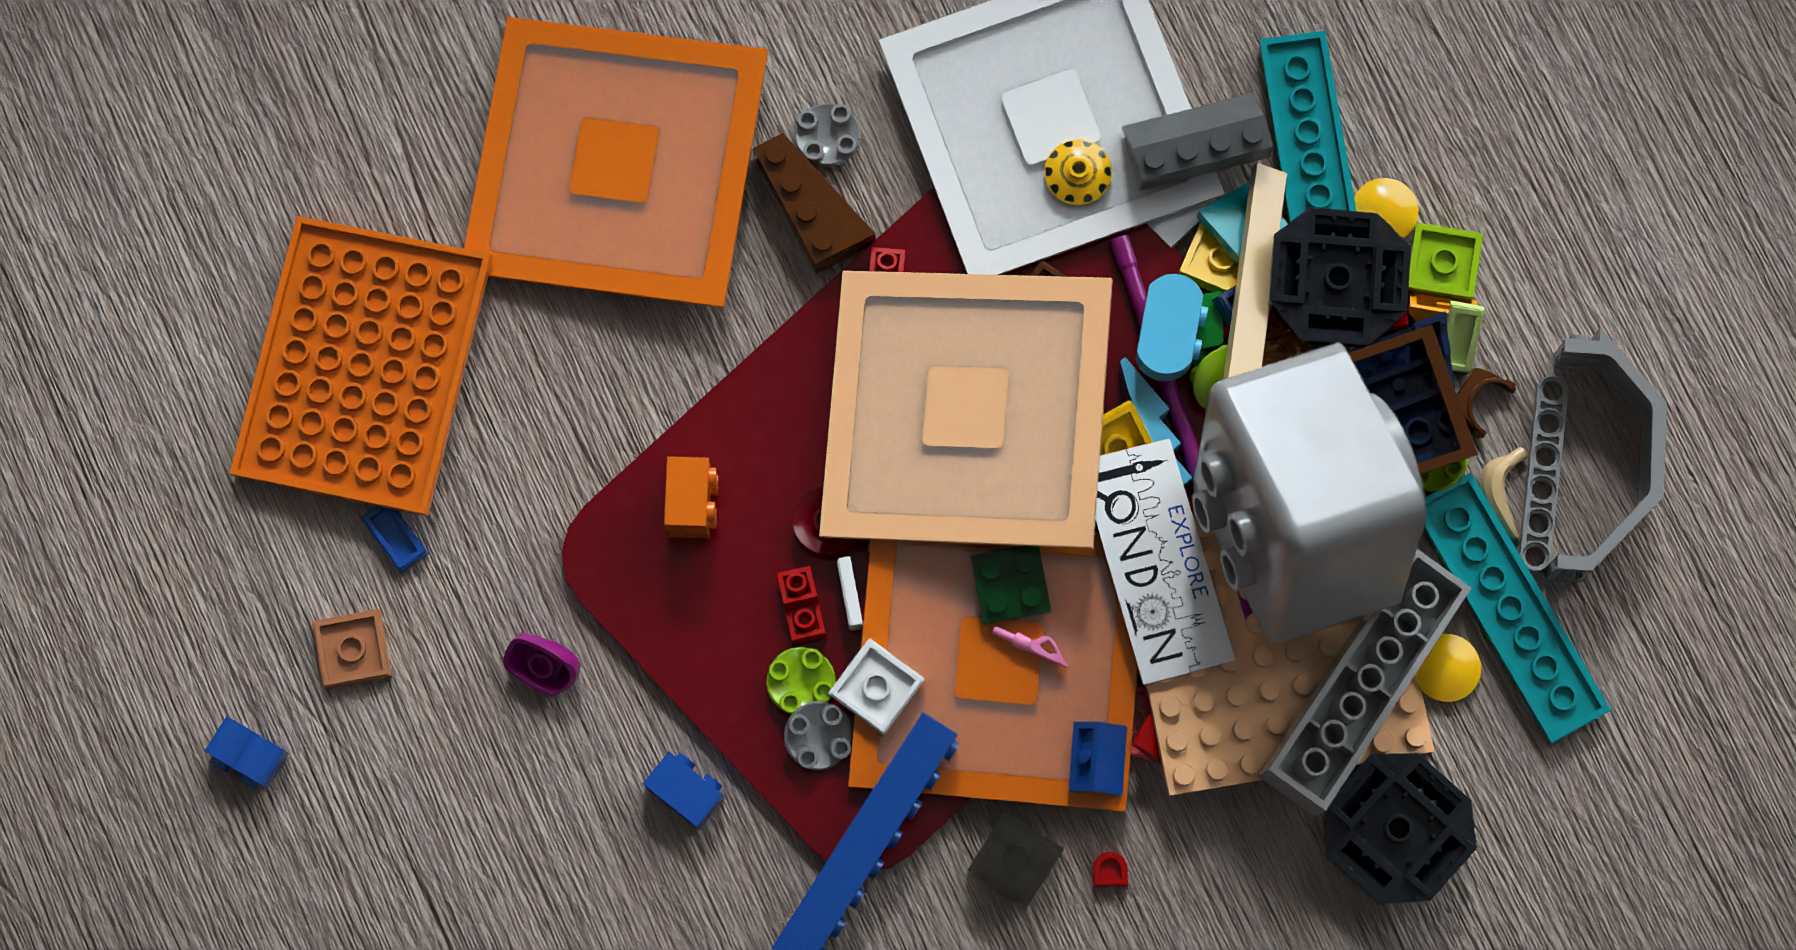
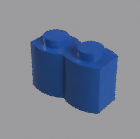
(246, 753)

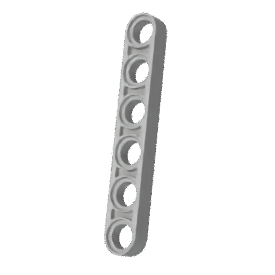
(1546, 474)

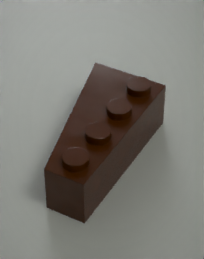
(815, 210)

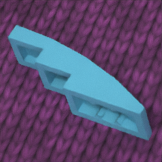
(1150, 409)

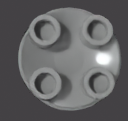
(827, 134)
(818, 735)

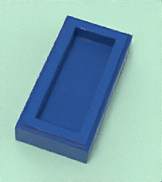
(395, 537)

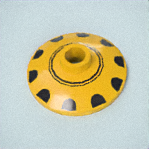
(1073, 187)

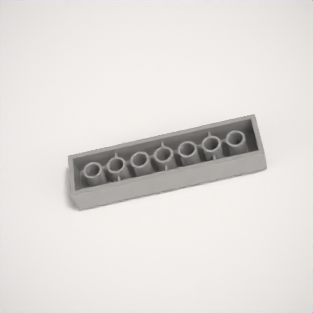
(1362, 688)

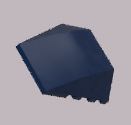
(1407, 387)

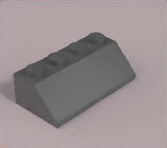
(1198, 141)

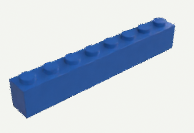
(869, 835)

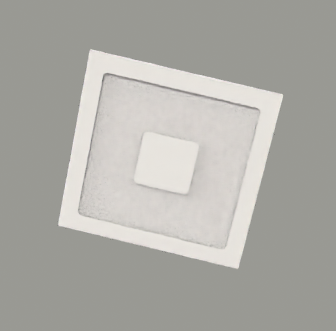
(1010, 85)

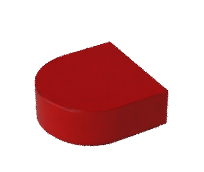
(1110, 871)

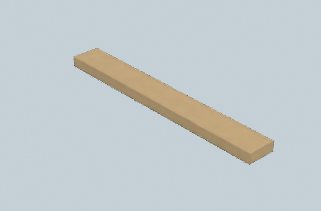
(1254, 270)

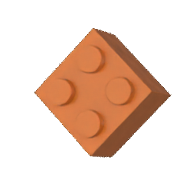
(688, 497)

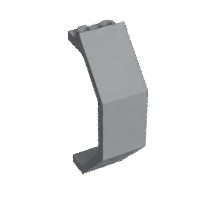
(1651, 409)

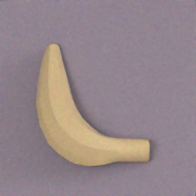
(1493, 487)

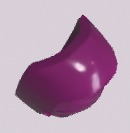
(541, 664)

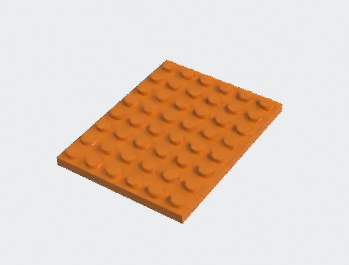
(361, 365)

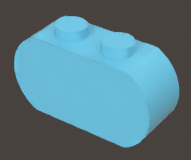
(1170, 327)

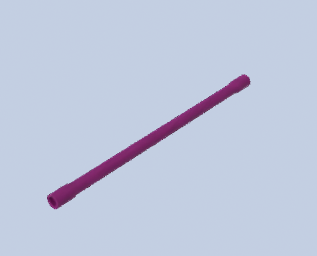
(1127, 266)

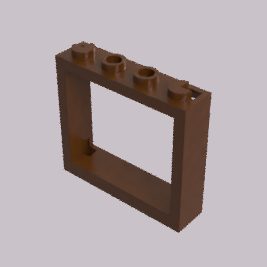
(1444, 387)

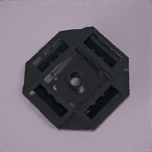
(1344, 243)
(1436, 823)

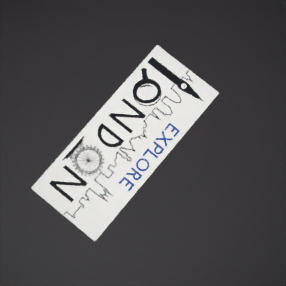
(1158, 564)

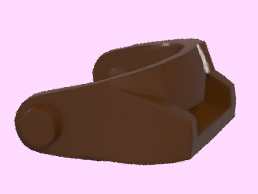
(1468, 390)

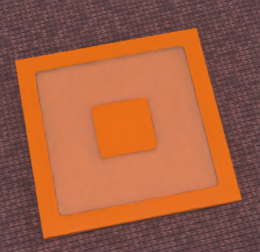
(616, 160)
(1002, 701)

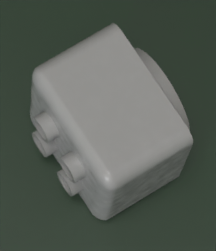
(1308, 493)

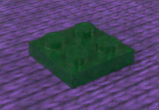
(1010, 584)

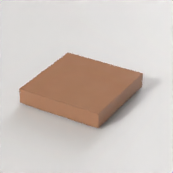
(352, 649)

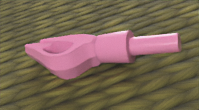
(1033, 646)

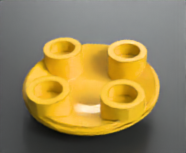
(1391, 201)
(1449, 670)

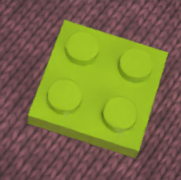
(1444, 261)

